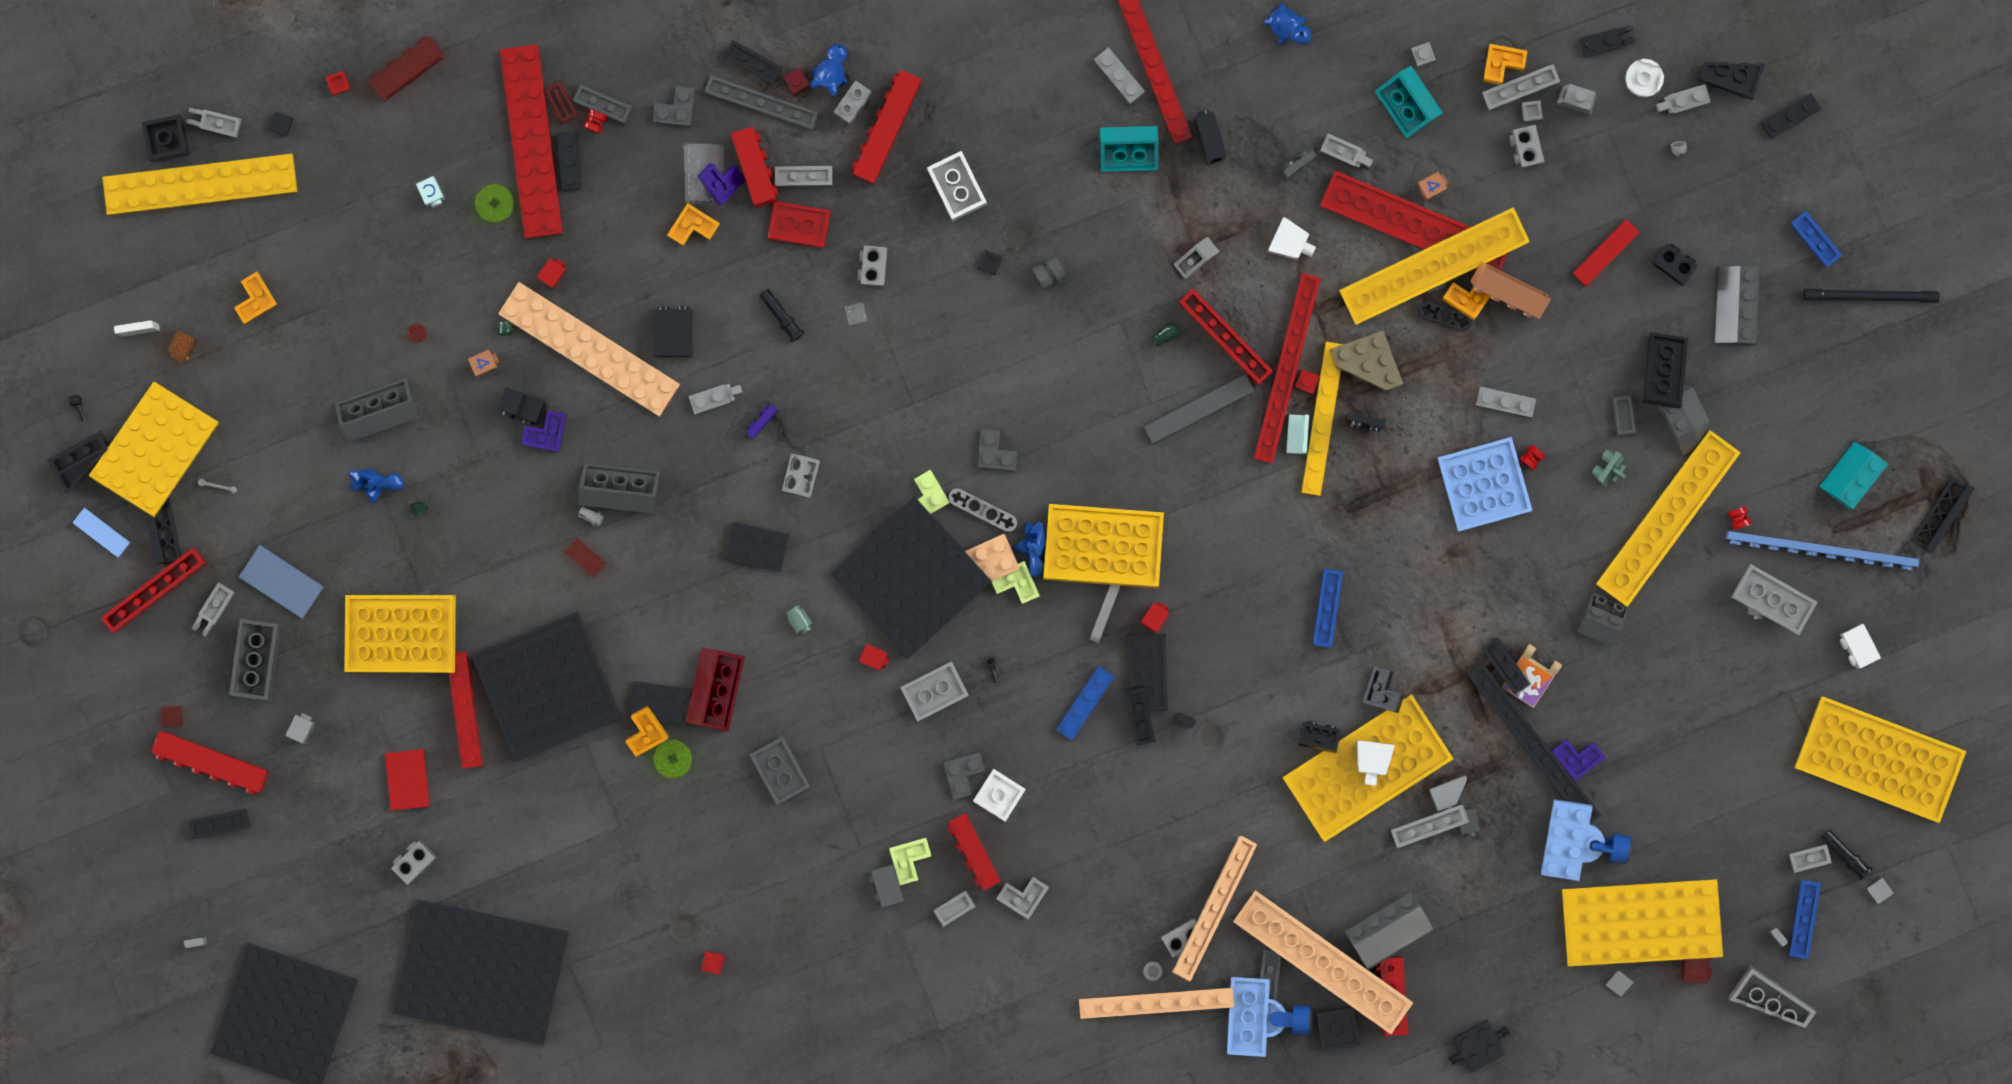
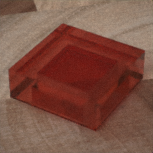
(171, 716)

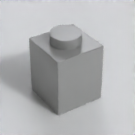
(300, 728)

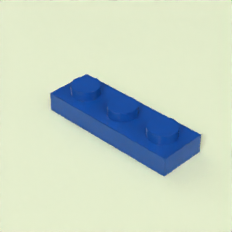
(1816, 239)

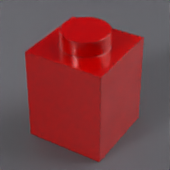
(552, 272)
(874, 657)
(713, 962)

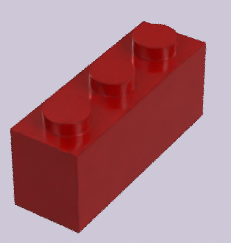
(1155, 617)

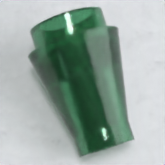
(1166, 334)

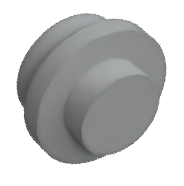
(1152, 971)

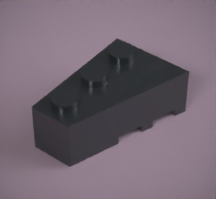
(78, 460)

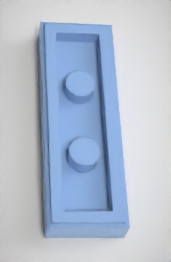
(101, 532)

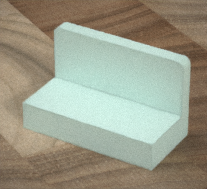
(1297, 434)

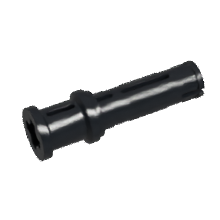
(786, 322)
(1855, 860)

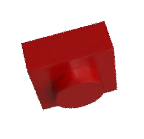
(338, 83)
(1307, 381)

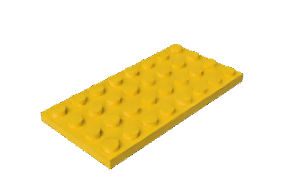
(1880, 759)
(1334, 790)
(1642, 922)

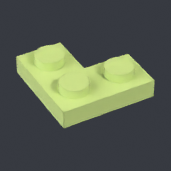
(933, 495)
(1021, 580)
(905, 855)

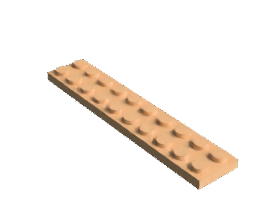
(589, 349)
(1323, 962)

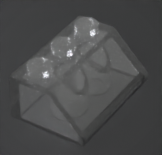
(696, 159)

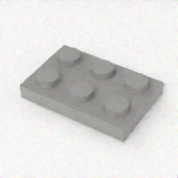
(934, 691)

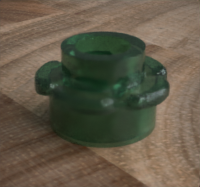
(505, 328)
(418, 508)

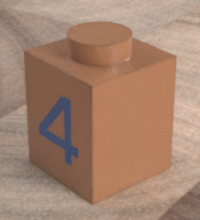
(1432, 186)
(484, 363)

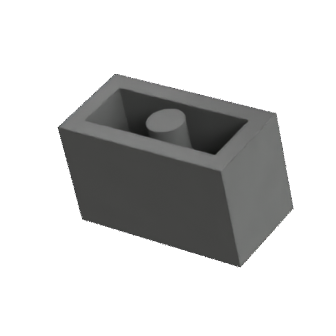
(887, 886)

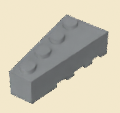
(1766, 995)

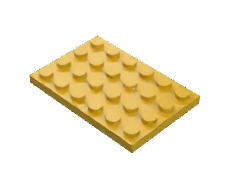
(153, 449)
(1103, 546)
(400, 633)

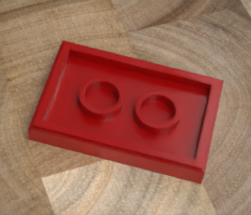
(799, 224)
(407, 779)

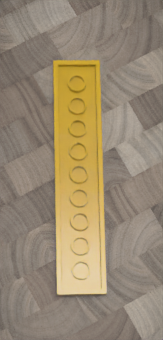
(200, 184)
(1434, 266)
(1668, 518)

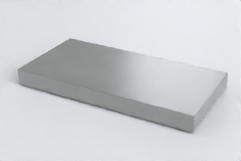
(1774, 599)

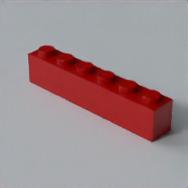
(887, 127)
(1225, 337)
(154, 590)
(465, 713)
(211, 762)

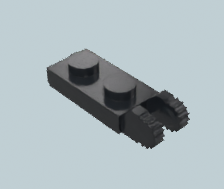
(1605, 41)

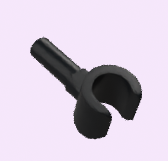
(77, 401)
(992, 669)

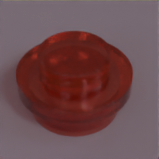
(417, 333)

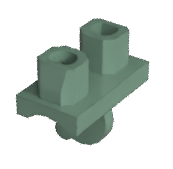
(1612, 470)

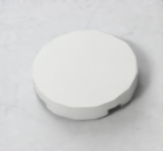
(1644, 78)

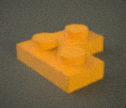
(1500, 58)
(691, 220)
(259, 301)
(1466, 302)
(650, 732)

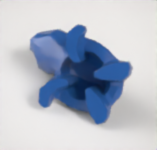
(1288, 24)
(830, 71)
(374, 482)
(1033, 546)

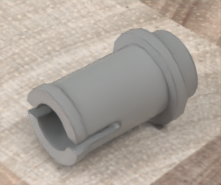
(591, 516)

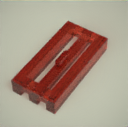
(568, 116)

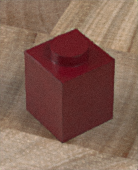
(796, 82)

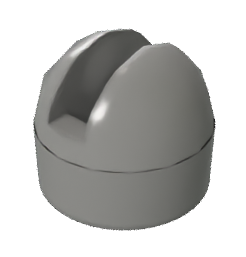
(1678, 148)

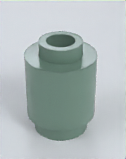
(799, 620)

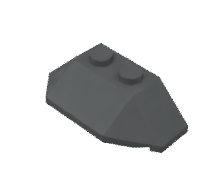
(1688, 423)

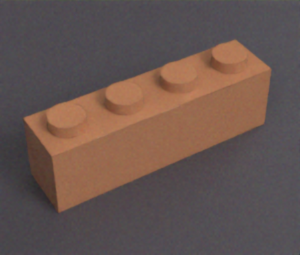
(1510, 290)

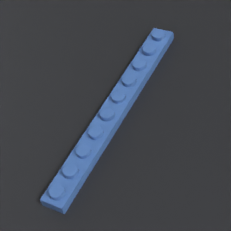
(1829, 551)

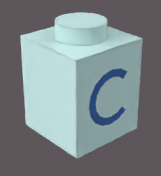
(430, 192)

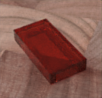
(585, 557)

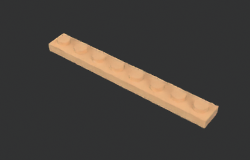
(1214, 908)
(1156, 1003)

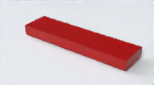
(1605, 252)

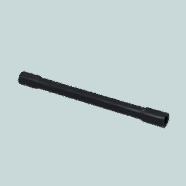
(1922, 296)

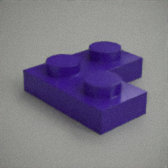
(719, 185)
(549, 437)
(1576, 763)

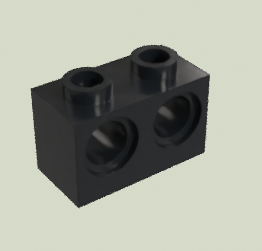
(1672, 269)

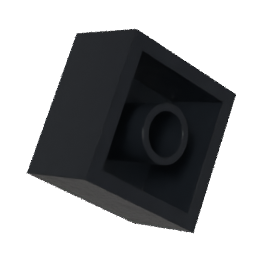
(165, 138)

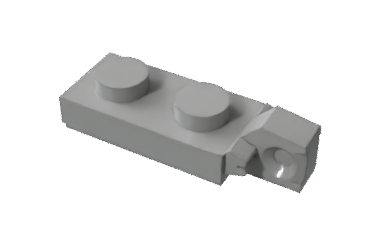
(1685, 100)
(1345, 152)
(714, 398)

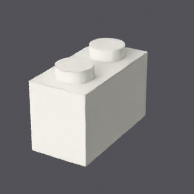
(1859, 646)

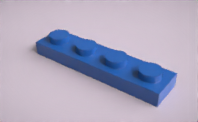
(1327, 608)
(1085, 703)
(1804, 919)

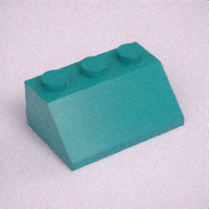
(1408, 101)
(1129, 148)
(1853, 475)

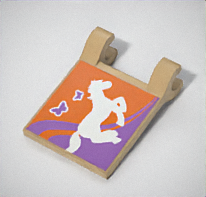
(1538, 676)

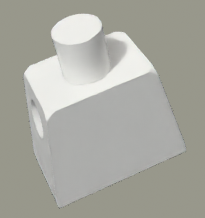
(1290, 241)
(1373, 759)

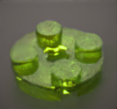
(486, 196)
(667, 749)

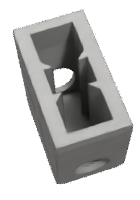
(1577, 99)

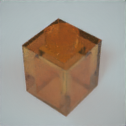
(181, 346)

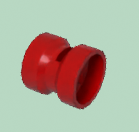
(596, 117)
(1532, 457)
(1739, 518)

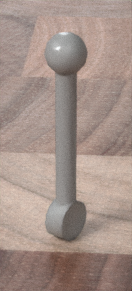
(201, 482)

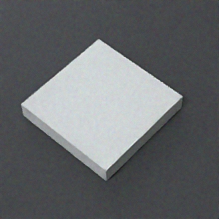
(136, 328)
(999, 795)

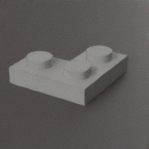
(1024, 902)

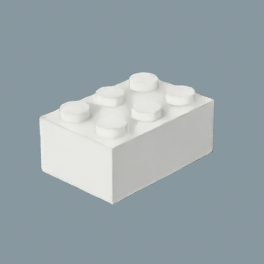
(956, 186)

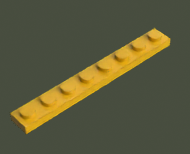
(1321, 423)

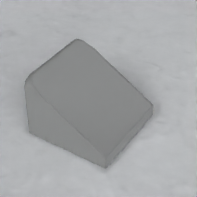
(1619, 983)

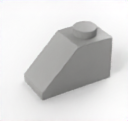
(1196, 257)
(1448, 793)

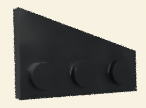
(1735, 78)

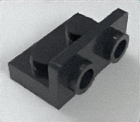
(1319, 736)

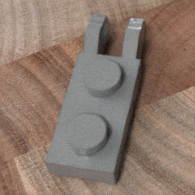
(216, 122)
(214, 607)

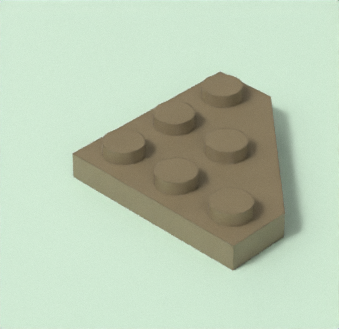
(1369, 361)

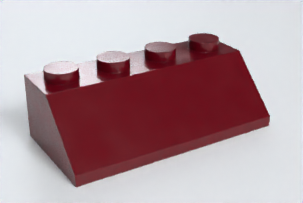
(715, 689)

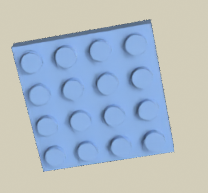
(1484, 484)

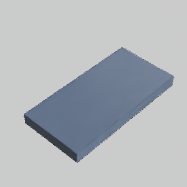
(281, 581)

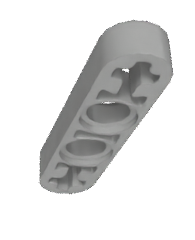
(984, 507)
(1105, 613)

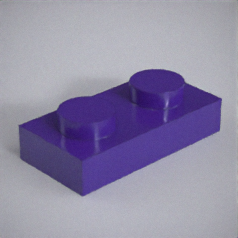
(766, 415)

